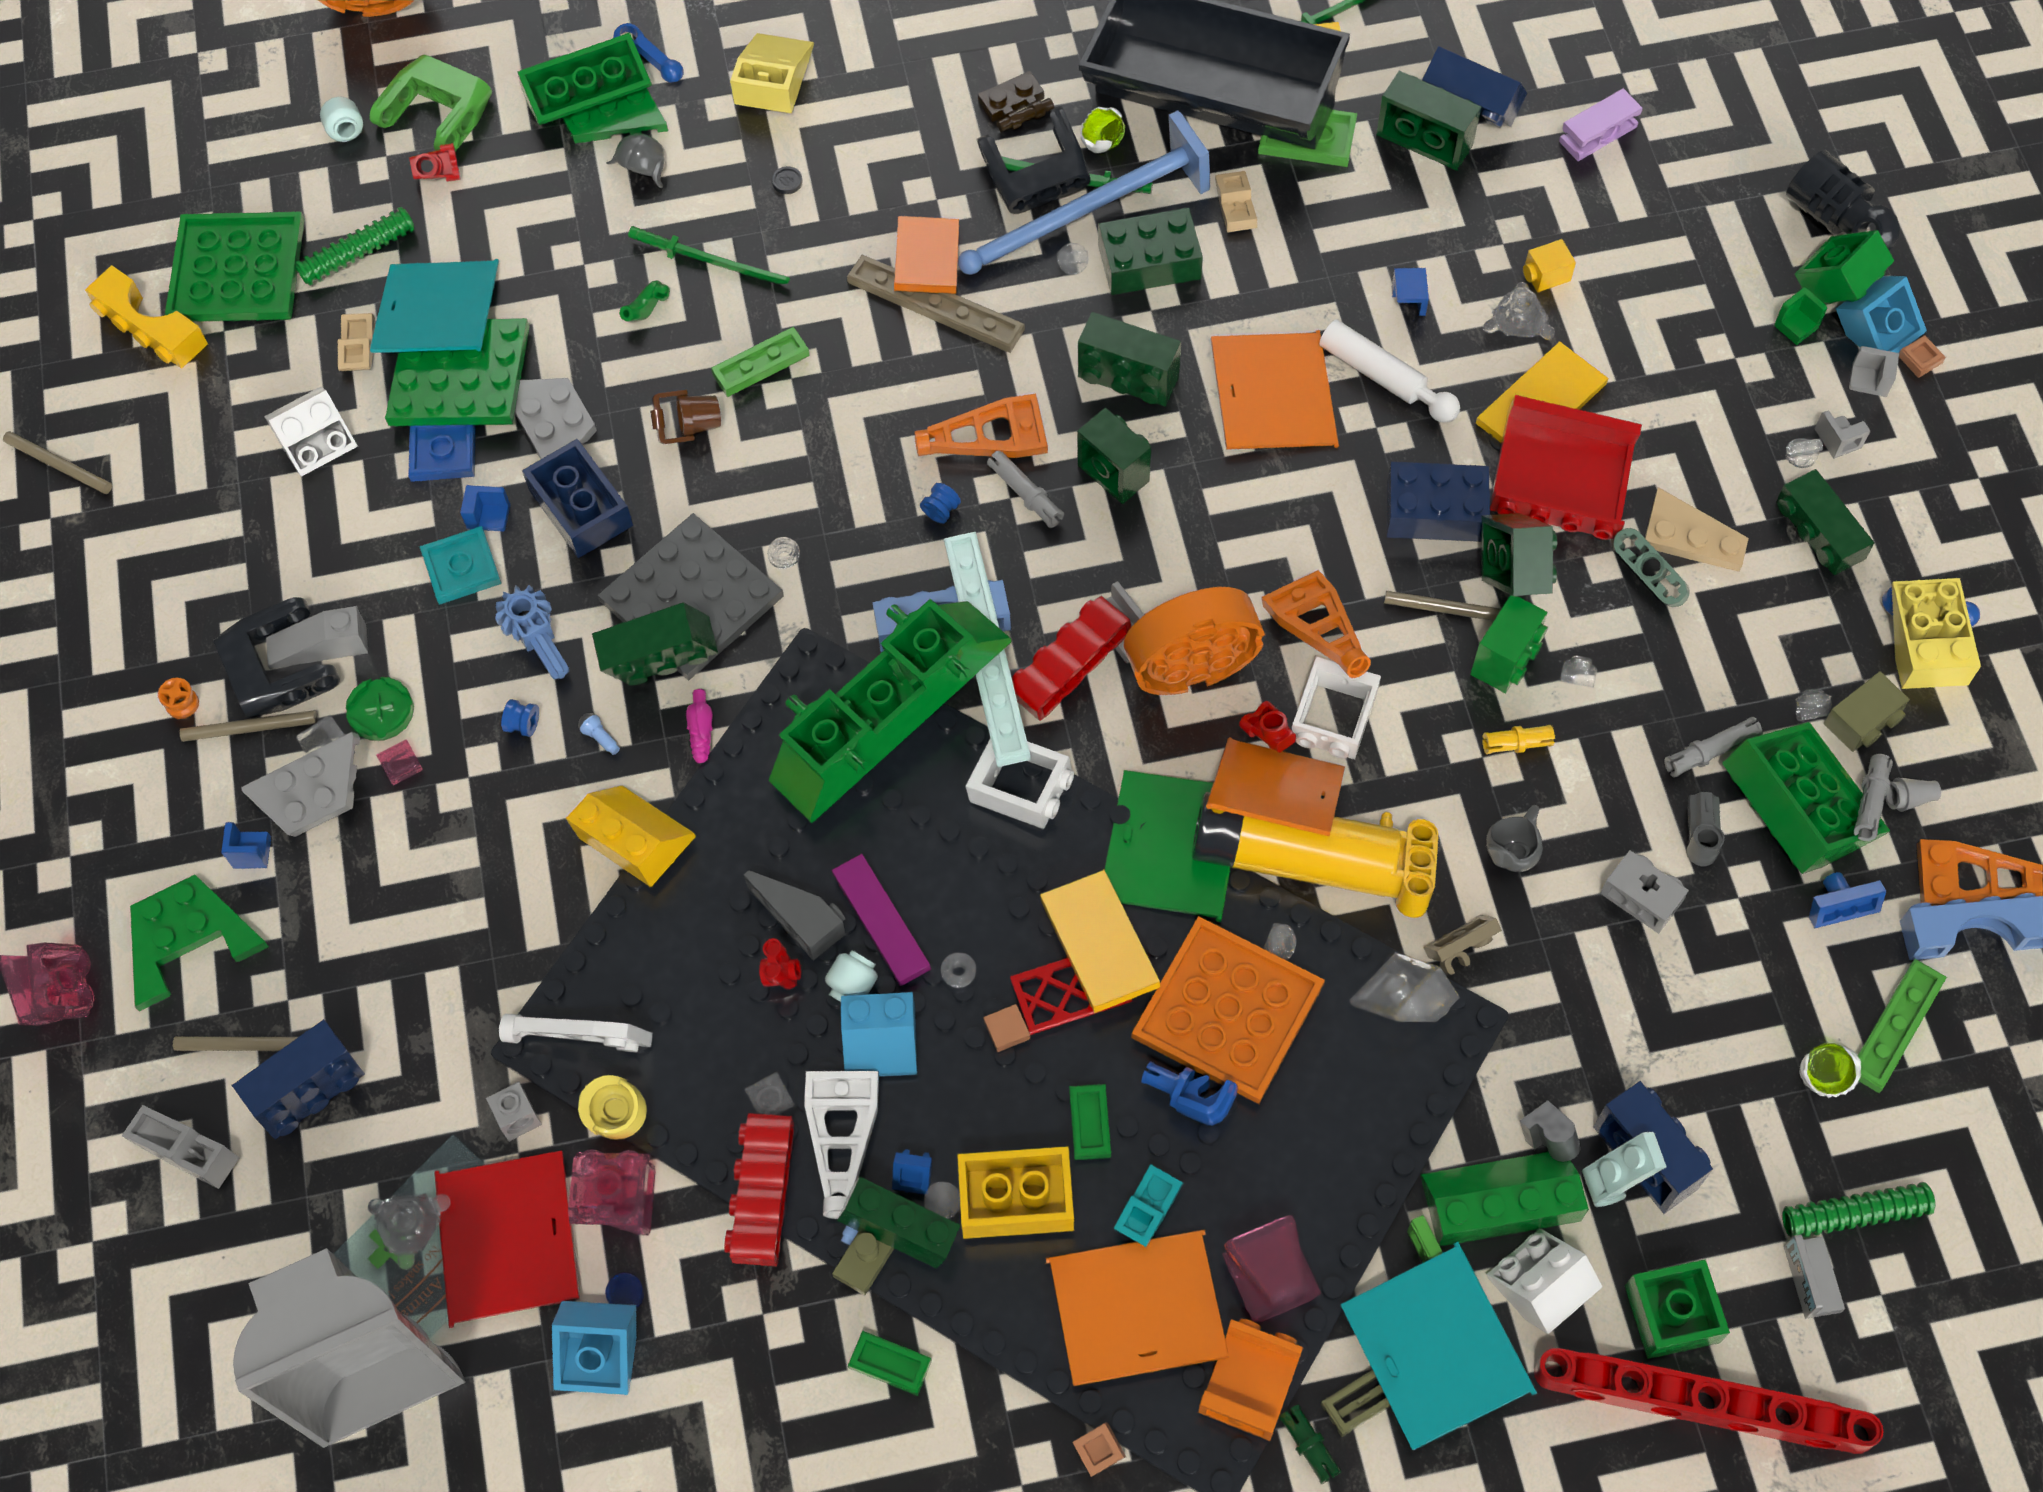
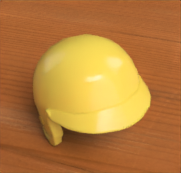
(612, 1107)

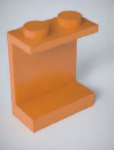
(1254, 1379)

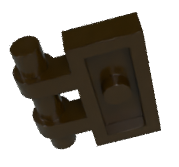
(1014, 95)

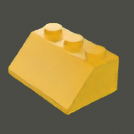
(630, 832)

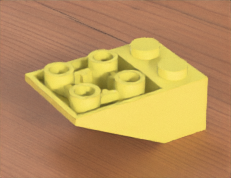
(770, 72)
(1933, 634)

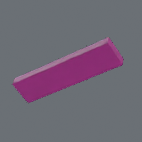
(881, 920)

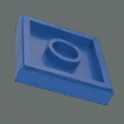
(441, 452)

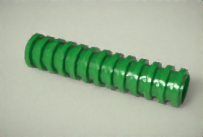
(355, 246)
(1859, 1210)

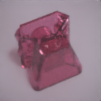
(48, 983)
(612, 1190)
(1270, 1269)

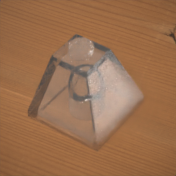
(1407, 991)

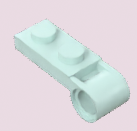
(1623, 1169)

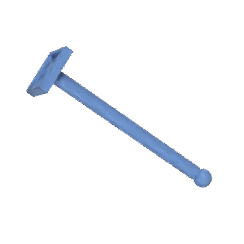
(1186, 152)

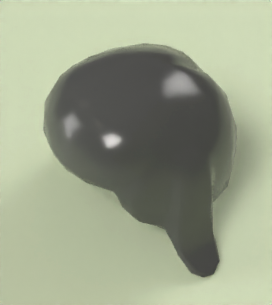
(641, 155)
(1515, 842)

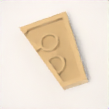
(1691, 534)

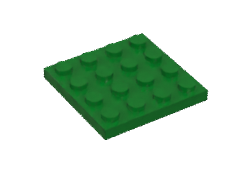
(235, 266)
(461, 384)

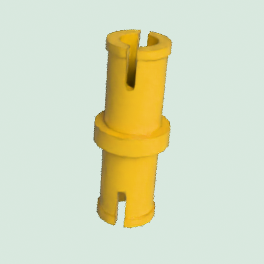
(1518, 739)

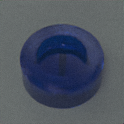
(624, 1290)

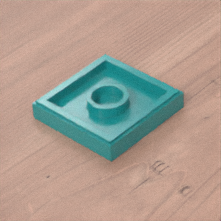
(460, 565)

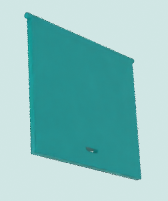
(434, 306)
(1441, 1344)

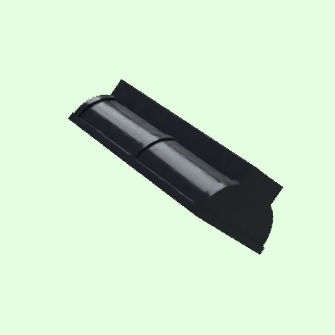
(1219, 65)

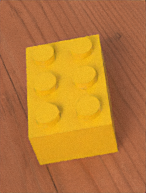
(1015, 1192)

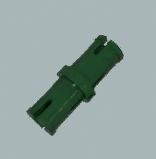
(1310, 1444)

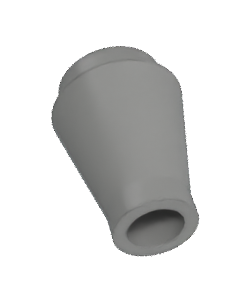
(1910, 793)

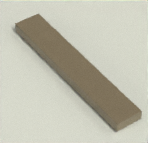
(941, 307)

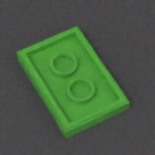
(1331, 149)

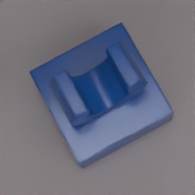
(912, 1172)

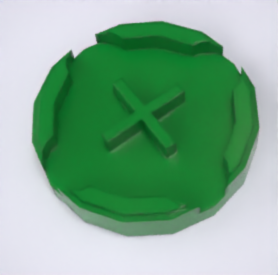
(379, 709)

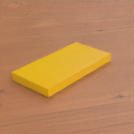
(1556, 378)
(1100, 941)

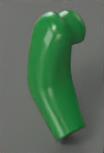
(645, 302)

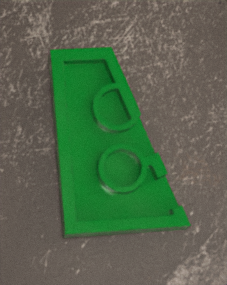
(621, 115)

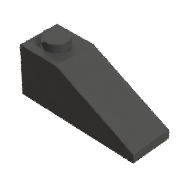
(800, 913)

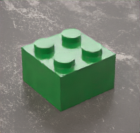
(1845, 266)
(1510, 644)
(1676, 1309)

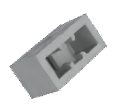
(1652, 907)

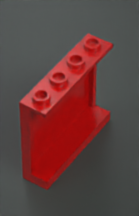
(1564, 467)

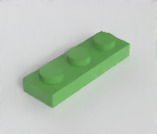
(760, 361)

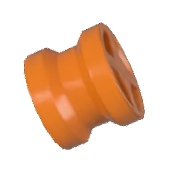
(174, 690)

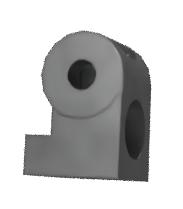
(1554, 1130)

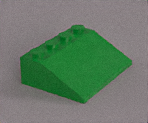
(1800, 794)

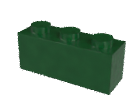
(1824, 522)
(898, 1222)

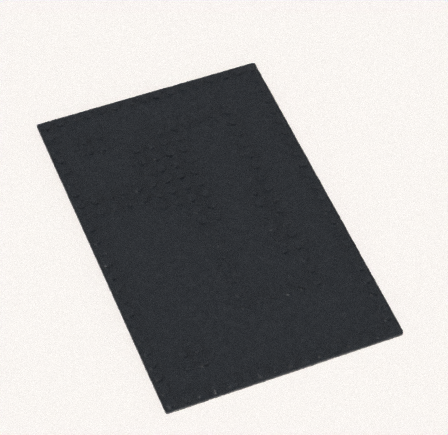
(682, 959)

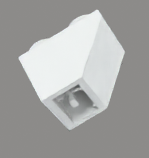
(311, 431)
(1545, 1280)

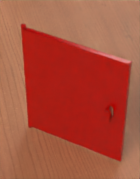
(502, 1238)

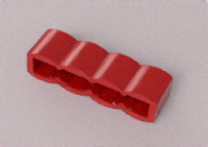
(1070, 658)
(761, 1189)

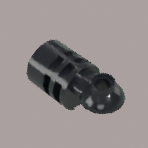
(1840, 199)

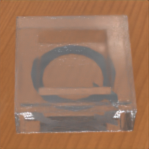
(769, 1096)

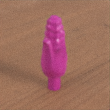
(699, 723)

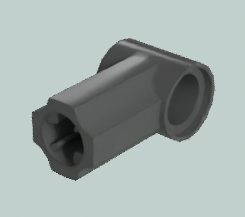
(1704, 827)

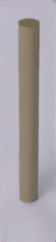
(57, 462)
(1441, 605)
(248, 726)
(231, 1043)

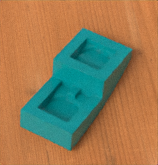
(1148, 1205)

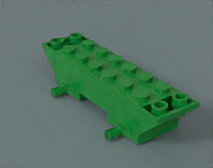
(851, 731)

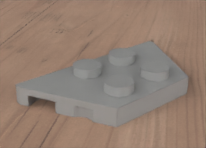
(552, 414)
(309, 787)

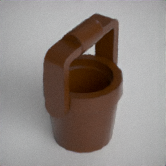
(693, 413)

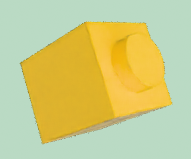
(1549, 265)

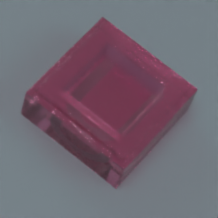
(399, 762)

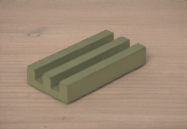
(1336, 1416)

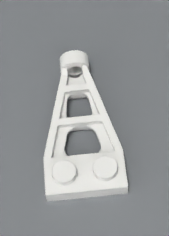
(618, 1035)
(840, 1092)

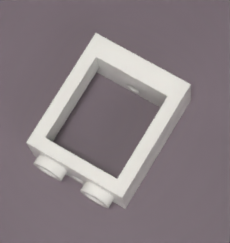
(1332, 676)
(1037, 814)

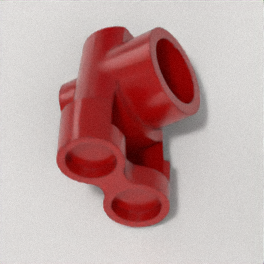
(443, 162)
(1269, 726)
(778, 966)

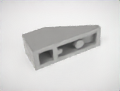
(319, 638)

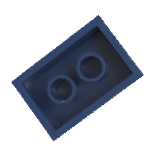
(1494, 92)
(577, 498)
(1437, 501)
(298, 1080)
(1642, 1111)

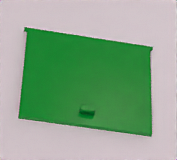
(1157, 860)

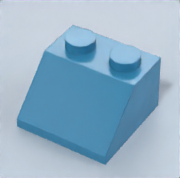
(1884, 317)
(879, 1033)
(593, 1347)

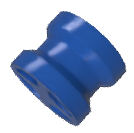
(940, 502)
(520, 717)

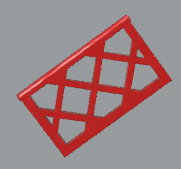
(1060, 1016)

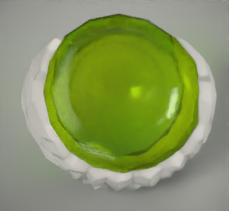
(1102, 129)
(1830, 1070)

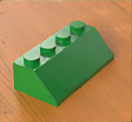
(583, 79)
(1503, 1198)

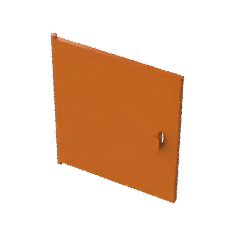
(1276, 392)
(1276, 787)
(1138, 1308)

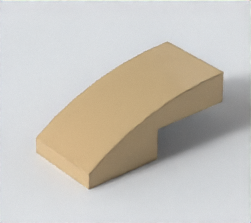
(1236, 201)
(355, 342)

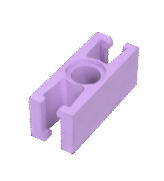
(1600, 124)

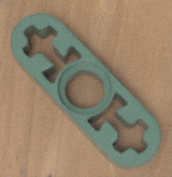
(1642, 544)

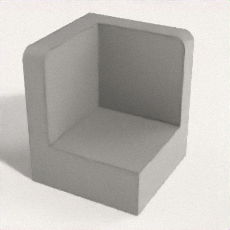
(1873, 371)
(1839, 435)

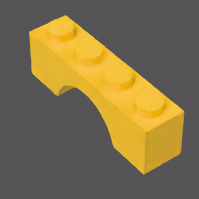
(171, 336)

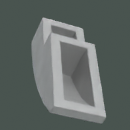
(181, 1146)

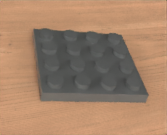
(702, 571)

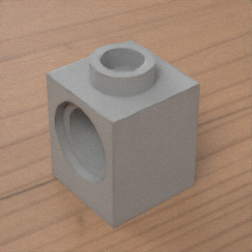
(513, 1111)

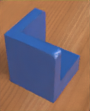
(1411, 286)
(485, 508)
(245, 849)

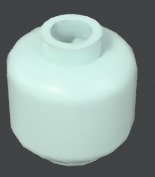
(341, 119)
(851, 975)

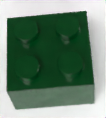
(1114, 455)

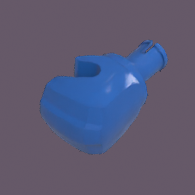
(1186, 1093)

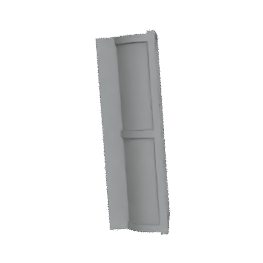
(335, 1352)

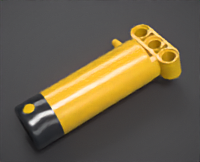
(1352, 858)

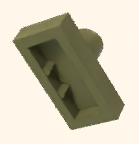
(862, 1262)

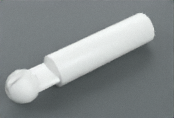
(1387, 370)

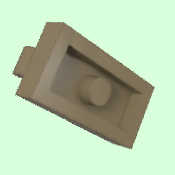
(1472, 934)

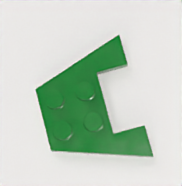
(176, 924)

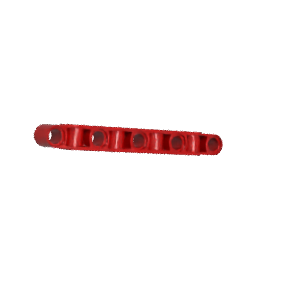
(1736, 1404)

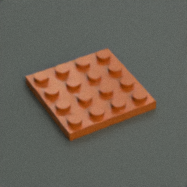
(1228, 1009)

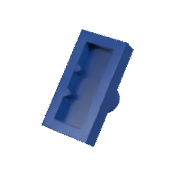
(1845, 902)

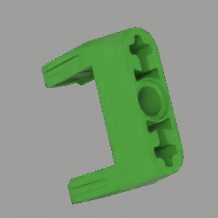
(442, 83)

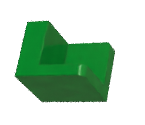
(1800, 316)

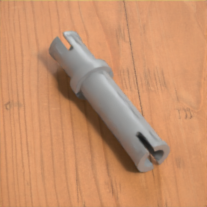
(1034, 497)
(1701, 752)
(1875, 788)

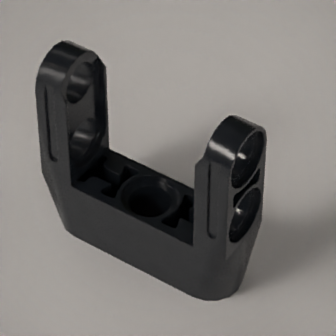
(1043, 180)
(246, 669)

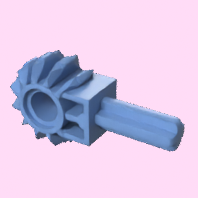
(532, 628)

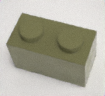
(1866, 712)

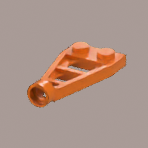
(1024, 423)
(1304, 595)
(1940, 879)

